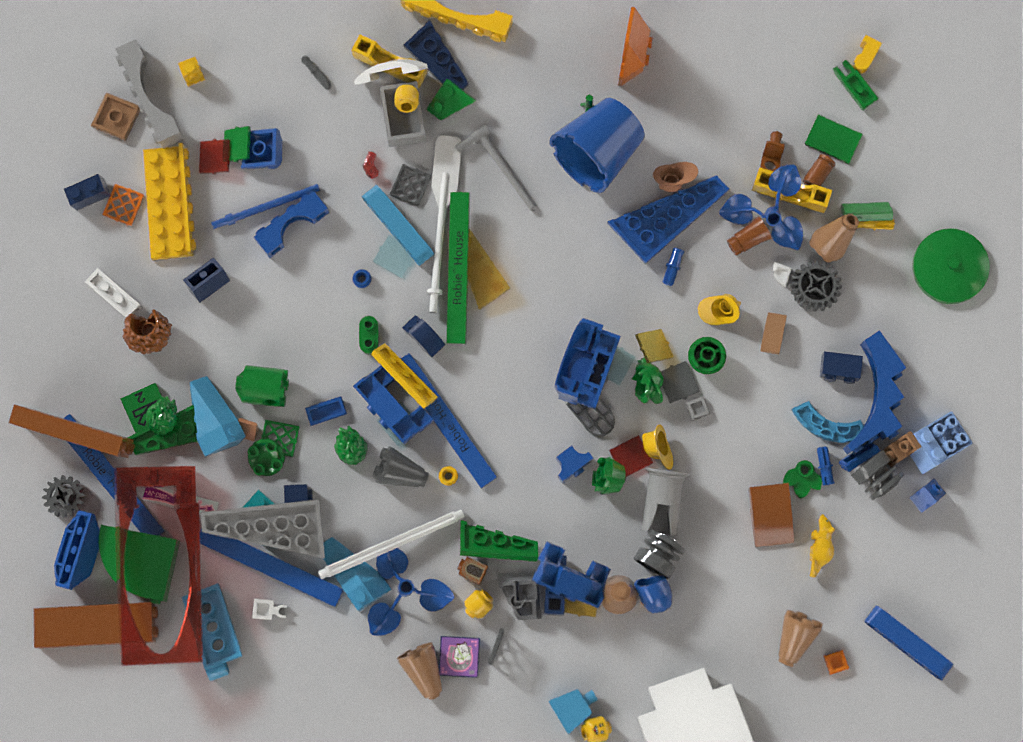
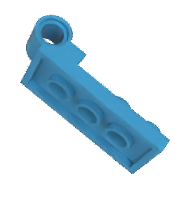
(215, 660)

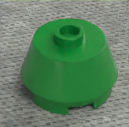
(707, 355)
(609, 476)

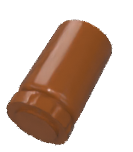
(819, 171)

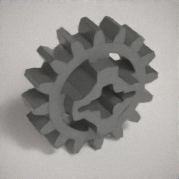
(71, 493)

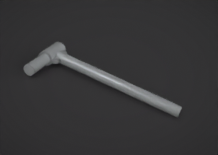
(482, 136)

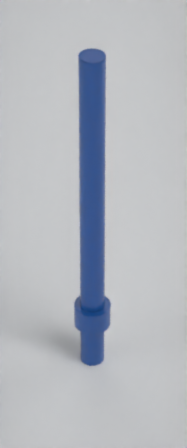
(231, 218)

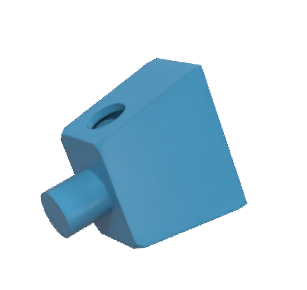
(573, 708)

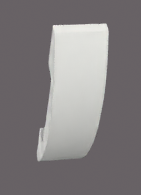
(406, 64)

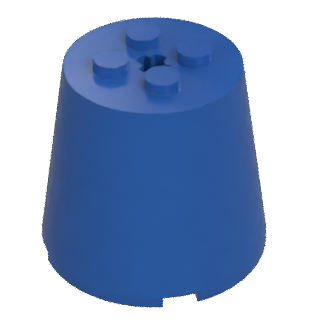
(598, 144)

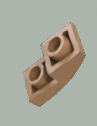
(773, 333)
(902, 448)

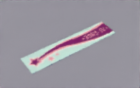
(166, 498)

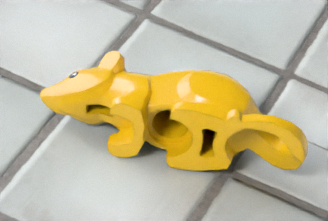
(822, 550)

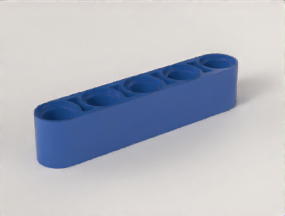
(908, 643)

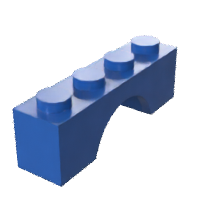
(308, 209)

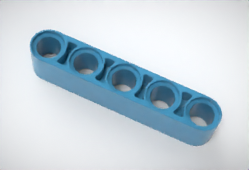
(397, 225)

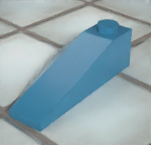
(360, 582)

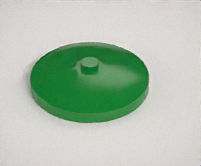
(950, 266)

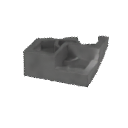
(523, 598)

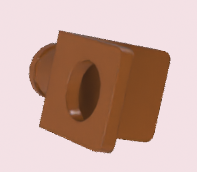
(773, 150)

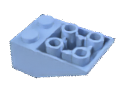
(939, 442)

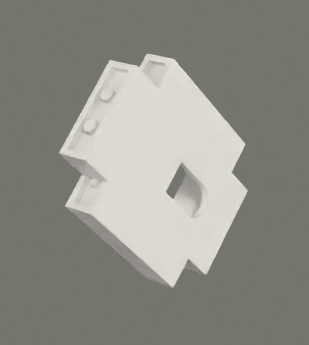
(694, 712)

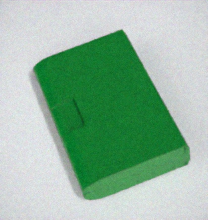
(868, 211)

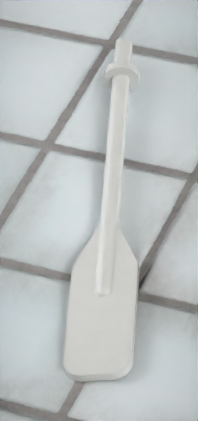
(444, 181)

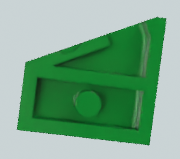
(449, 100)

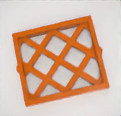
(111, 199)

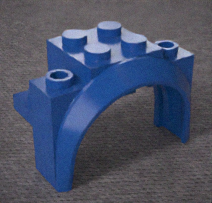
(586, 364)

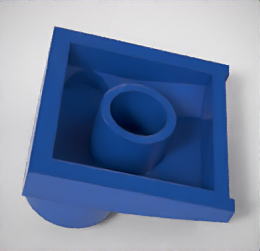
(264, 149)

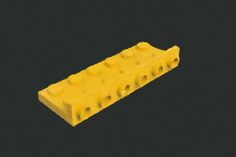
(169, 202)

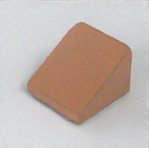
(249, 428)

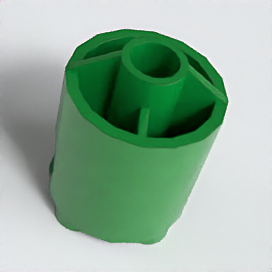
(262, 386)

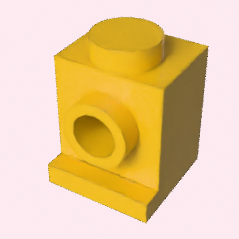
(191, 71)

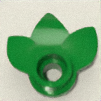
(803, 482)

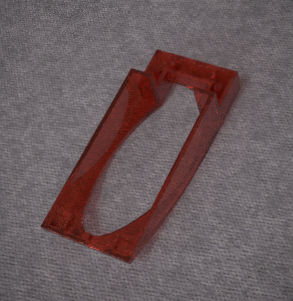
(183, 480)

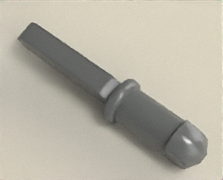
(316, 72)

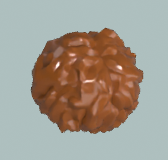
(147, 334)

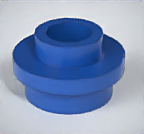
(358, 274)

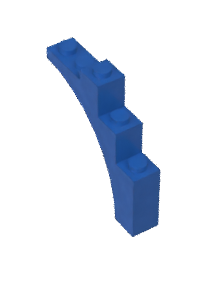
(885, 369)

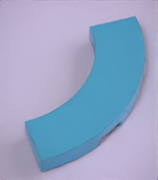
(824, 428)

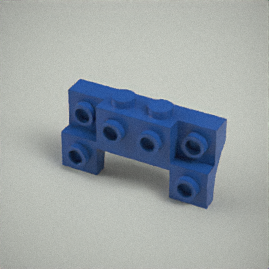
(392, 414)
(570, 582)

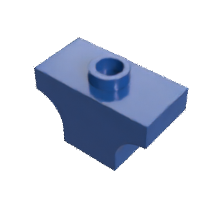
(572, 463)
(927, 495)

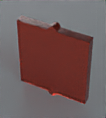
(214, 156)
(631, 455)

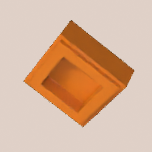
(836, 662)

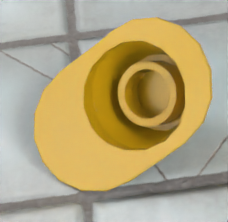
(719, 309)
(657, 446)

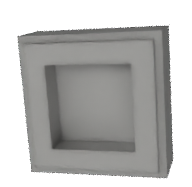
(697, 408)

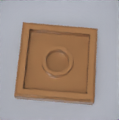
(115, 116)

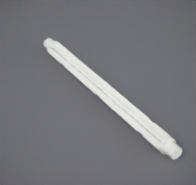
(391, 544)

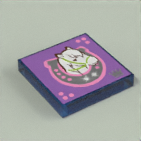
(459, 656)

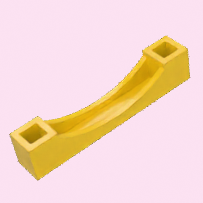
(493, 25)

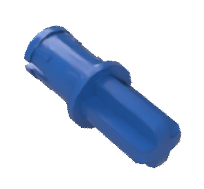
(673, 266)
(825, 466)

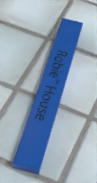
(454, 432)
(105, 474)

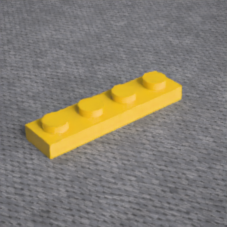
(404, 375)

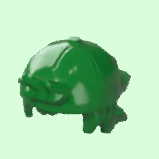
(648, 382)

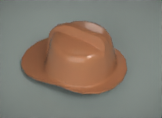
(673, 176)

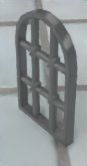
(594, 423)

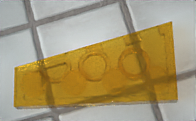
(483, 275)

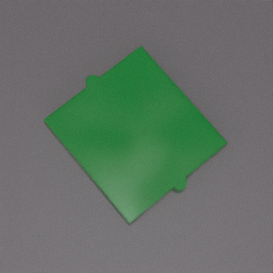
(239, 143)

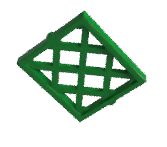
(284, 446)

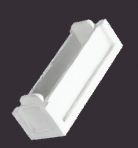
(112, 293)

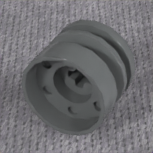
(878, 475)
(659, 553)

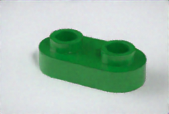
(368, 334)

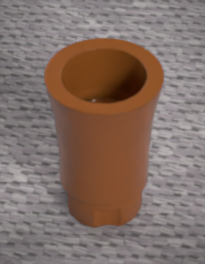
(749, 236)

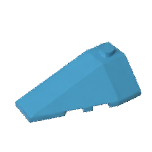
(214, 420)

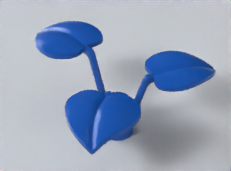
(786, 232)
(433, 593)

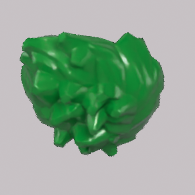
(162, 416)
(350, 446)

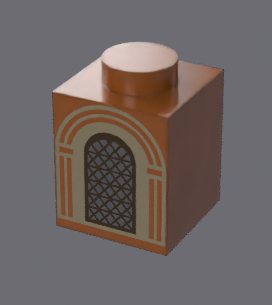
(472, 570)

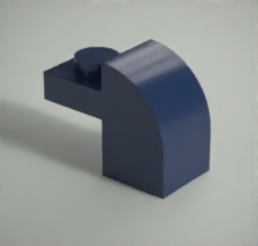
(424, 335)

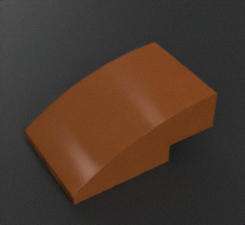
(771, 514)

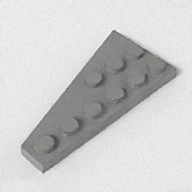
(280, 526)

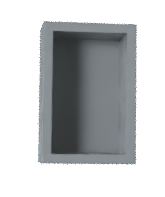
(400, 126)

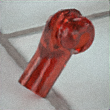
(368, 165)

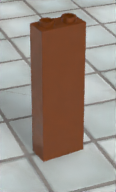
(71, 431)
(90, 625)

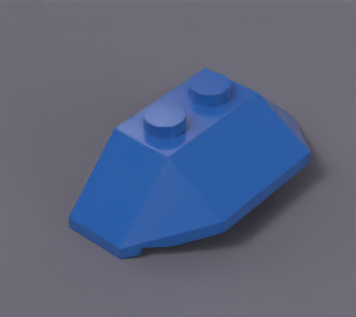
(77, 551)

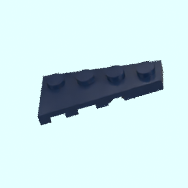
(429, 48)

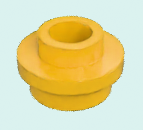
(448, 469)

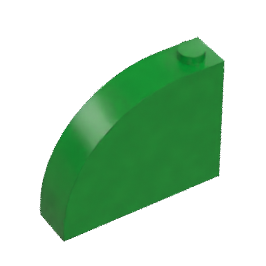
(147, 562)

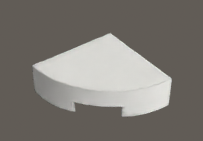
(781, 273)

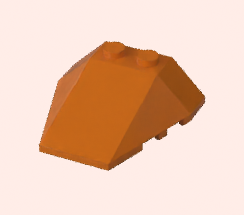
(635, 48)

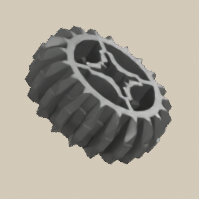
(819, 292)

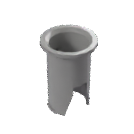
(666, 489)

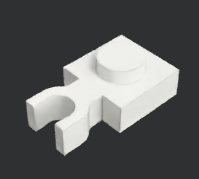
(264, 609)

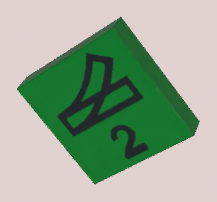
(137, 404)

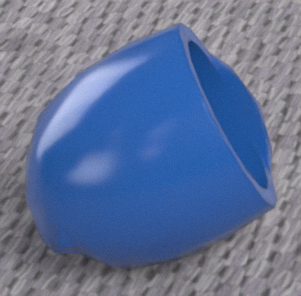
(656, 595)

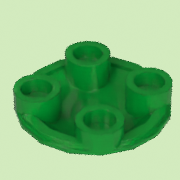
(266, 457)

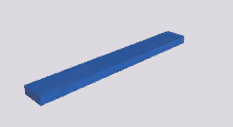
(273, 567)

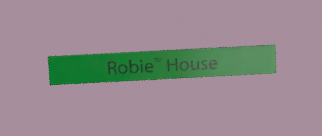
(458, 268)

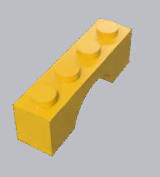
(373, 54)
(808, 196)

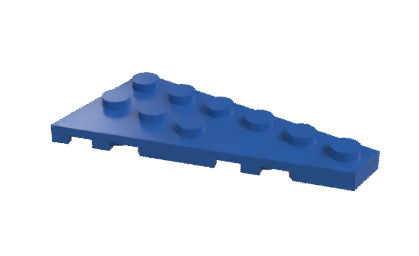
(663, 220)

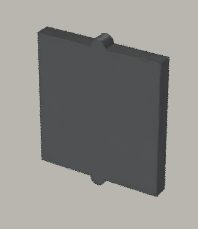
(678, 382)

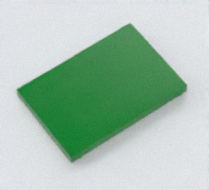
(833, 139)

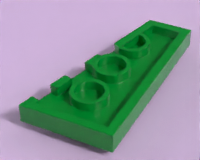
(182, 434)
(489, 544)

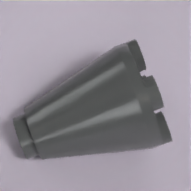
(399, 470)

